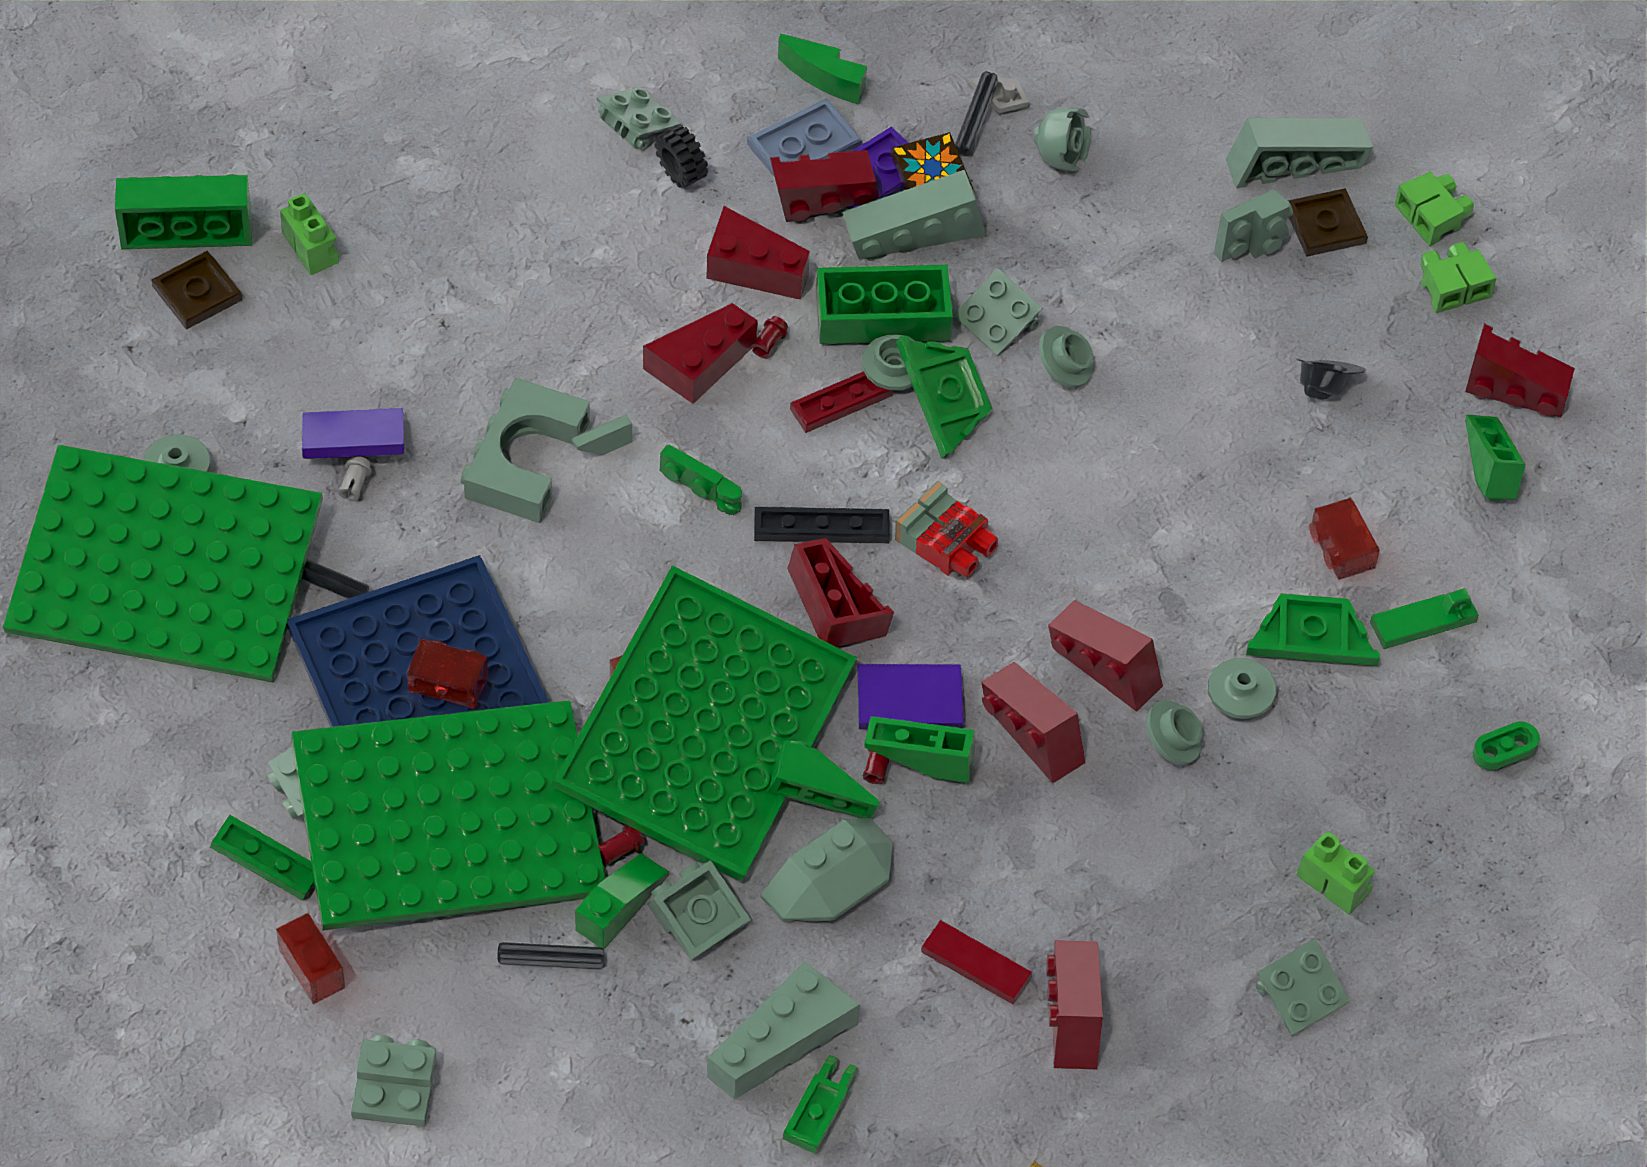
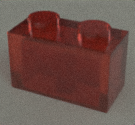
(1344, 538)
(447, 673)
(310, 958)

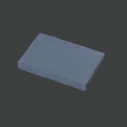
(810, 131)

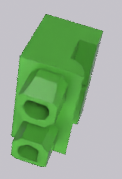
(1431, 207)
(308, 234)
(1458, 278)
(1337, 871)

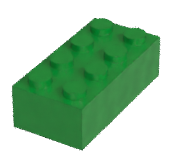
(183, 211)
(883, 301)

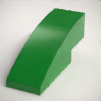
(823, 68)

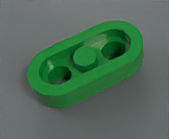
(1503, 746)

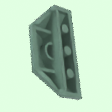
(831, 873)

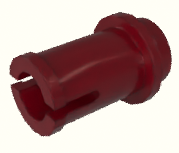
(773, 331)
(875, 768)
(620, 844)

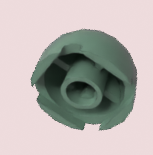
(1063, 138)

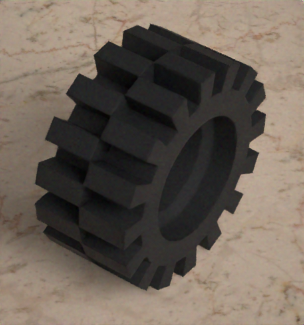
(681, 156)

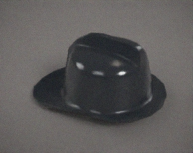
(1326, 377)

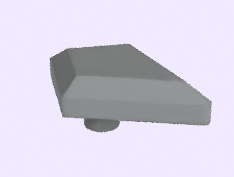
(1007, 96)

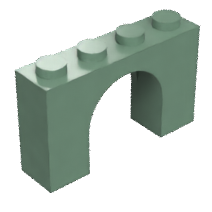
(522, 411)

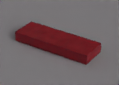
(837, 401)
(976, 962)

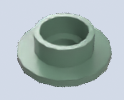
(1066, 356)
(885, 365)
(179, 451)
(1241, 700)
(1174, 731)

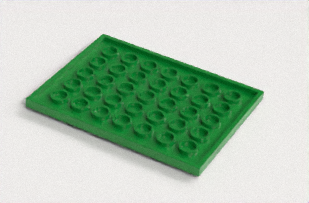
(164, 563)
(698, 719)
(443, 815)

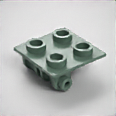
(635, 115)
(998, 312)
(1302, 986)

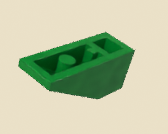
(1494, 458)
(925, 747)
(816, 780)
(618, 899)

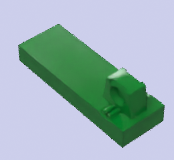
(1424, 618)
(264, 857)

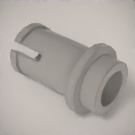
(357, 470)

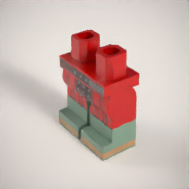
(945, 532)

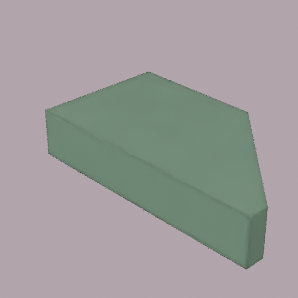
(605, 437)

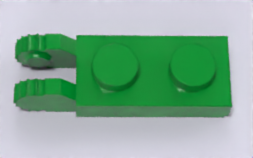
(700, 479)
(819, 1107)

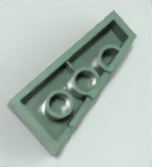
(1297, 148)
(916, 218)
(782, 1029)

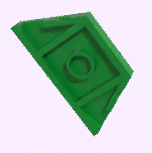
(946, 389)
(1314, 631)

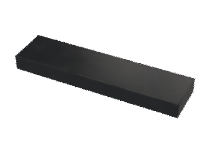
(811, 524)

